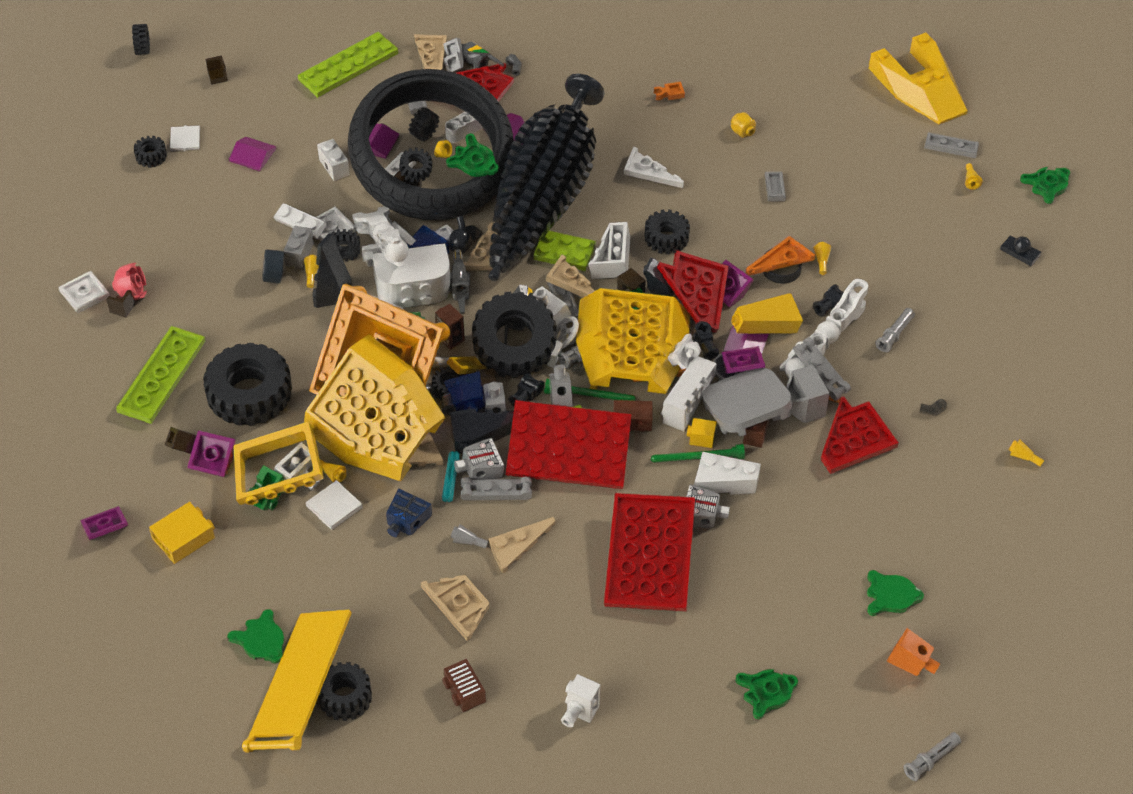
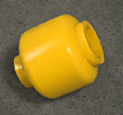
(743, 124)

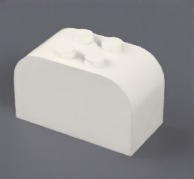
(419, 282)

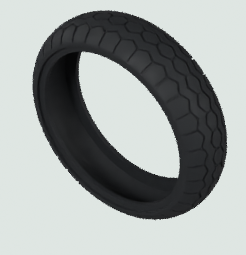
(428, 86)

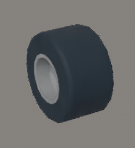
(273, 266)

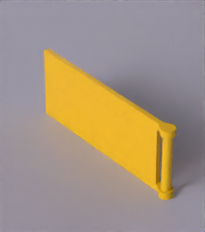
(298, 680)

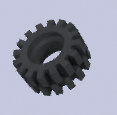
(141, 39)
(423, 124)
(153, 157)
(415, 174)
(350, 239)
(439, 378)

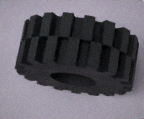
(667, 222)

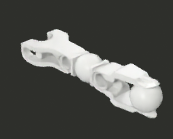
(380, 229)
(847, 309)

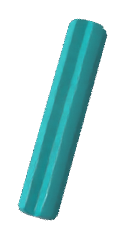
(450, 477)

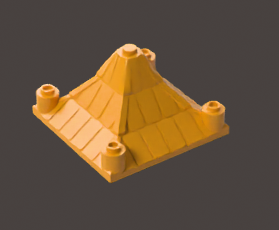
(398, 330)

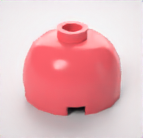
(130, 278)

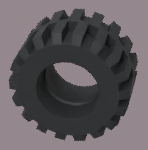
(350, 705)

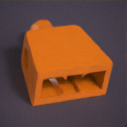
(913, 654)

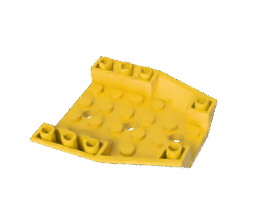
(605, 341)
(401, 401)

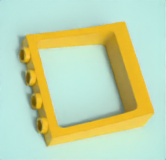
(269, 443)

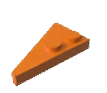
(785, 254)

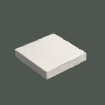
(335, 220)
(84, 292)
(334, 505)

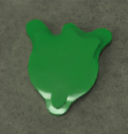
(473, 159)
(1048, 182)
(891, 593)
(261, 638)
(767, 690)

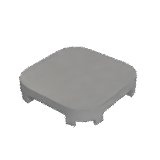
(747, 400)

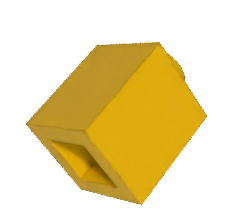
(701, 433)

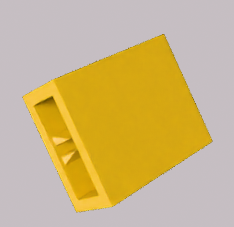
(182, 532)

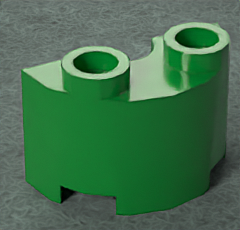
(264, 478)

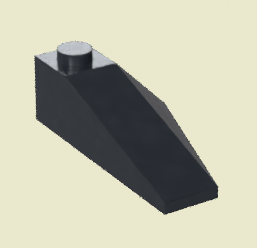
(330, 274)
(473, 427)

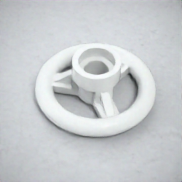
(567, 335)

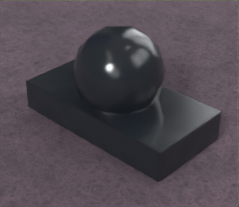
(1021, 249)

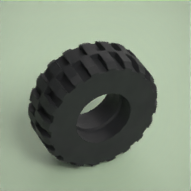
(514, 309)
(253, 404)

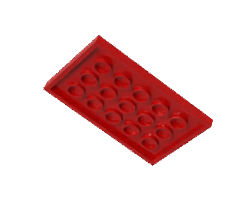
(568, 444)
(650, 552)

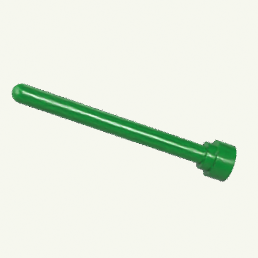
(594, 393)
(736, 452)

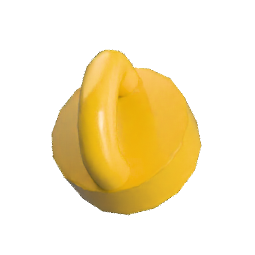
(443, 149)

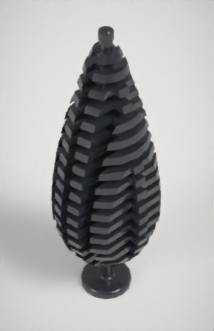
(543, 174)

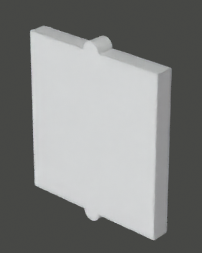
(185, 138)

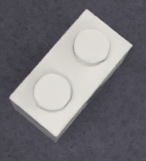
(333, 159)

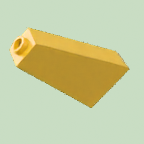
(768, 316)

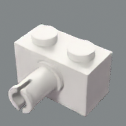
(557, 306)
(296, 463)
(581, 700)

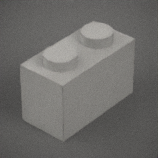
(298, 246)

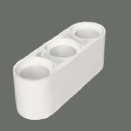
(460, 126)

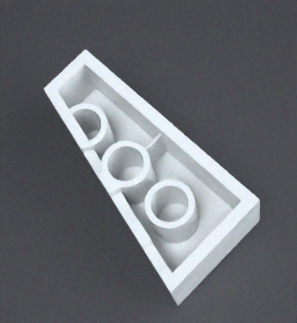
(687, 393)

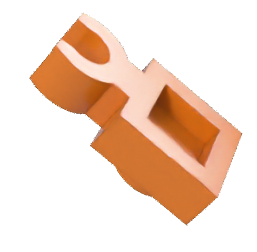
(670, 90)

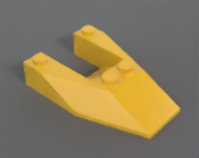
(927, 91)

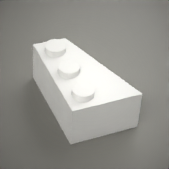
(613, 253)
(727, 474)

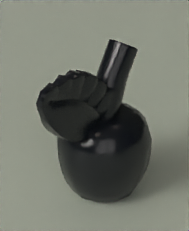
(463, 236)

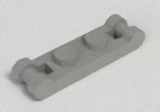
(823, 367)
(496, 489)

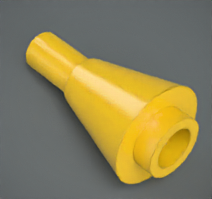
(973, 180)
(822, 253)
(311, 269)
(1022, 451)
(334, 471)

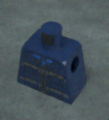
(407, 513)

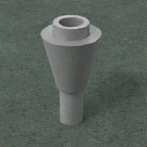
(464, 536)

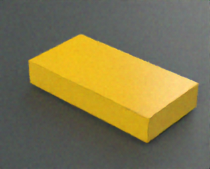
(465, 365)

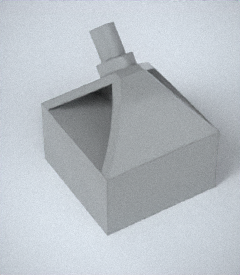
(807, 394)

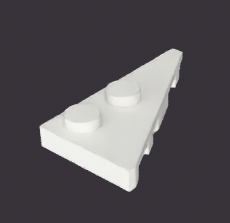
(647, 169)

